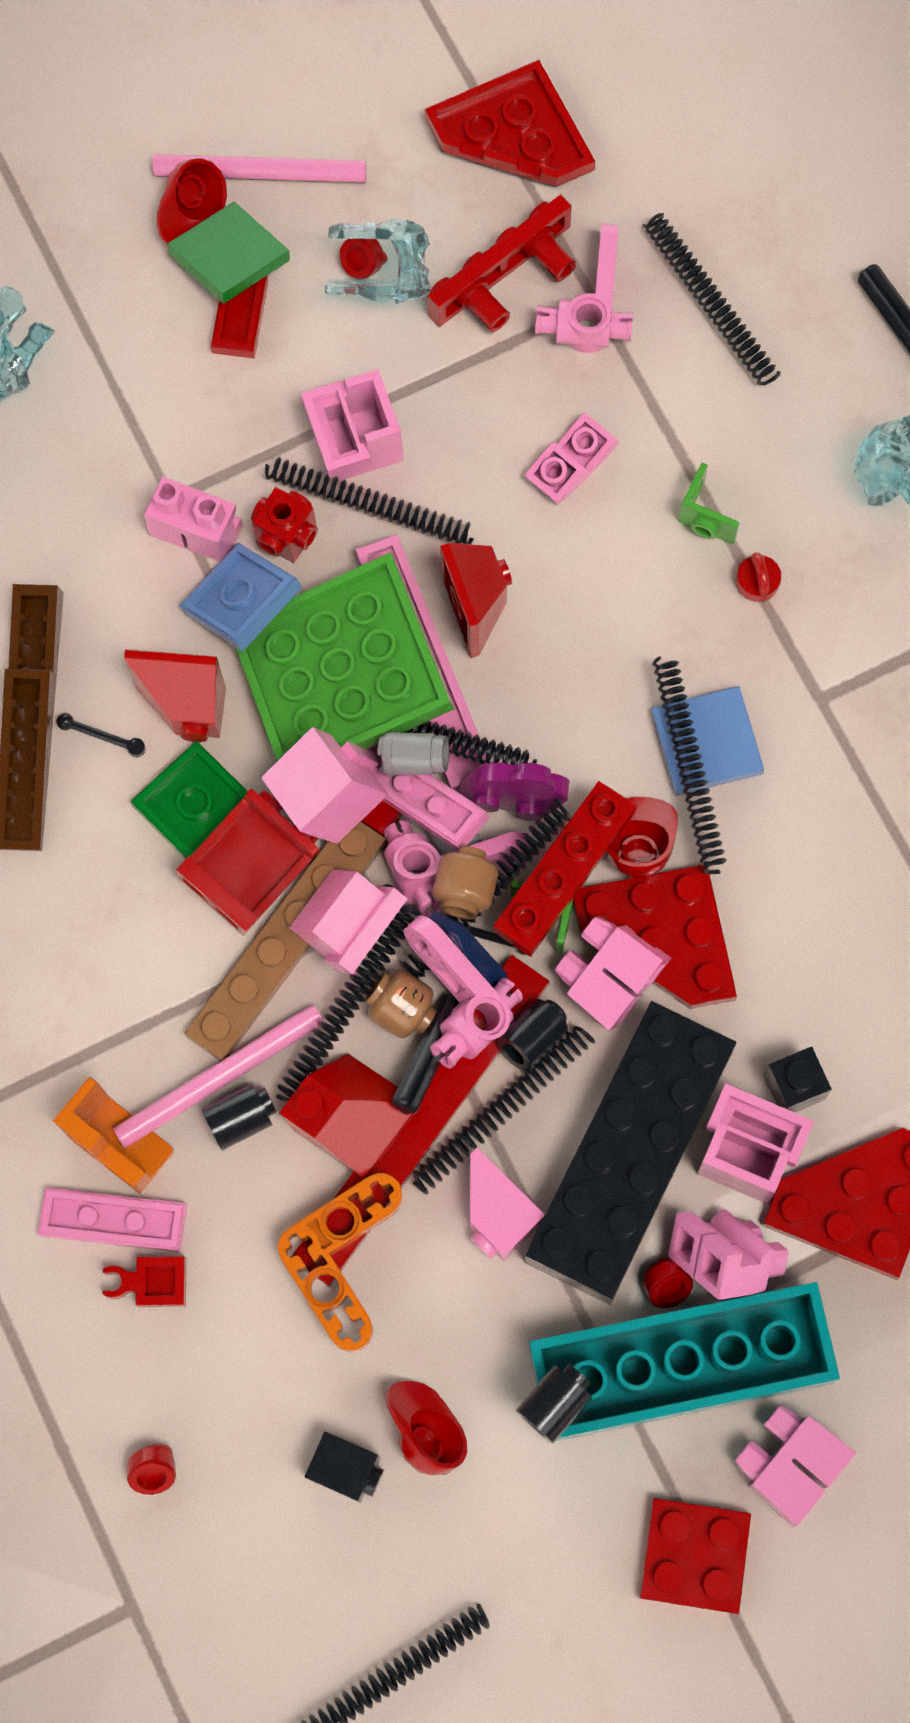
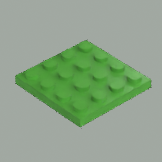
(346, 662)

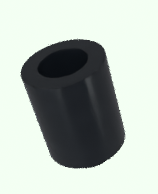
(533, 1033)
(239, 1115)
(555, 1401)

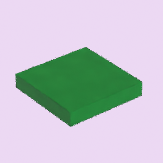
(228, 252)
(189, 799)

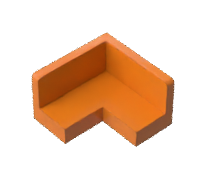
(90, 1123)

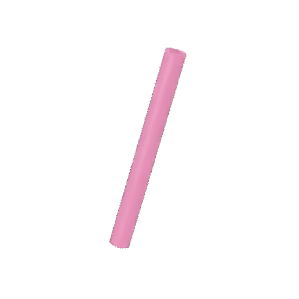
(271, 168)
(218, 1076)

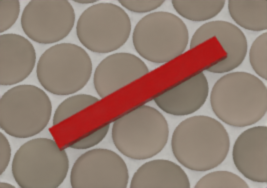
(438, 1107)

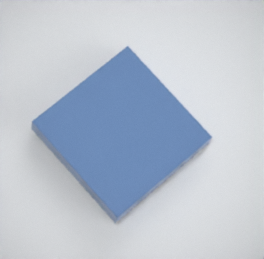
(240, 596)
(722, 735)

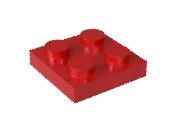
(695, 1556)

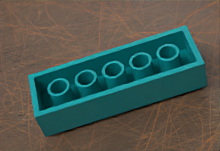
(695, 1358)

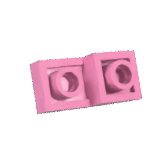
(572, 459)

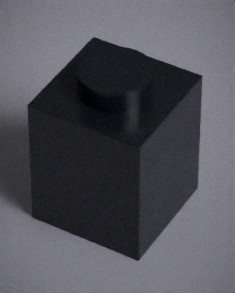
(797, 1080)
(345, 1468)

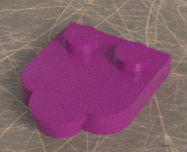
(515, 788)

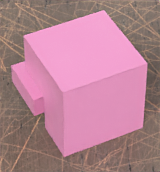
(354, 425)
(325, 785)
(347, 918)
(752, 1143)

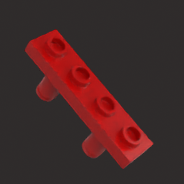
(512, 249)
(564, 868)

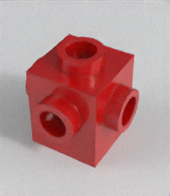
(286, 536)

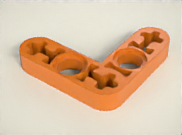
(326, 1244)

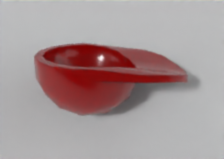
(190, 196)
(646, 839)
(428, 1430)

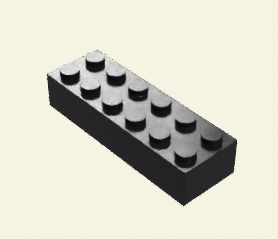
(630, 1153)

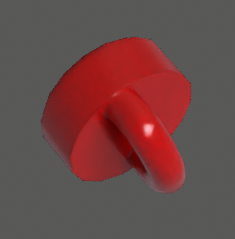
(362, 257)
(758, 578)
(667, 1283)
(151, 1469)

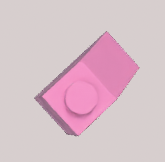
(498, 1210)

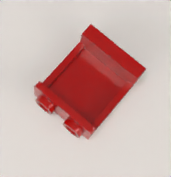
(248, 860)

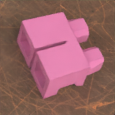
(193, 519)
(615, 976)
(726, 1254)
(780, 1480)

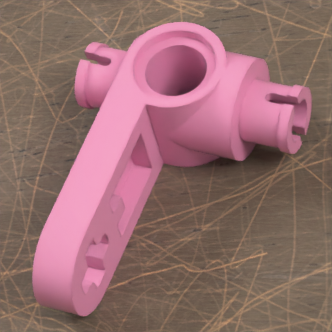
(596, 307)
(413, 852)
(469, 987)

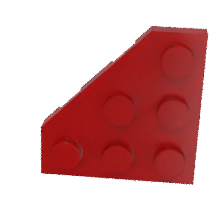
(514, 127)
(677, 916)
(852, 1205)

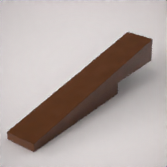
(28, 714)

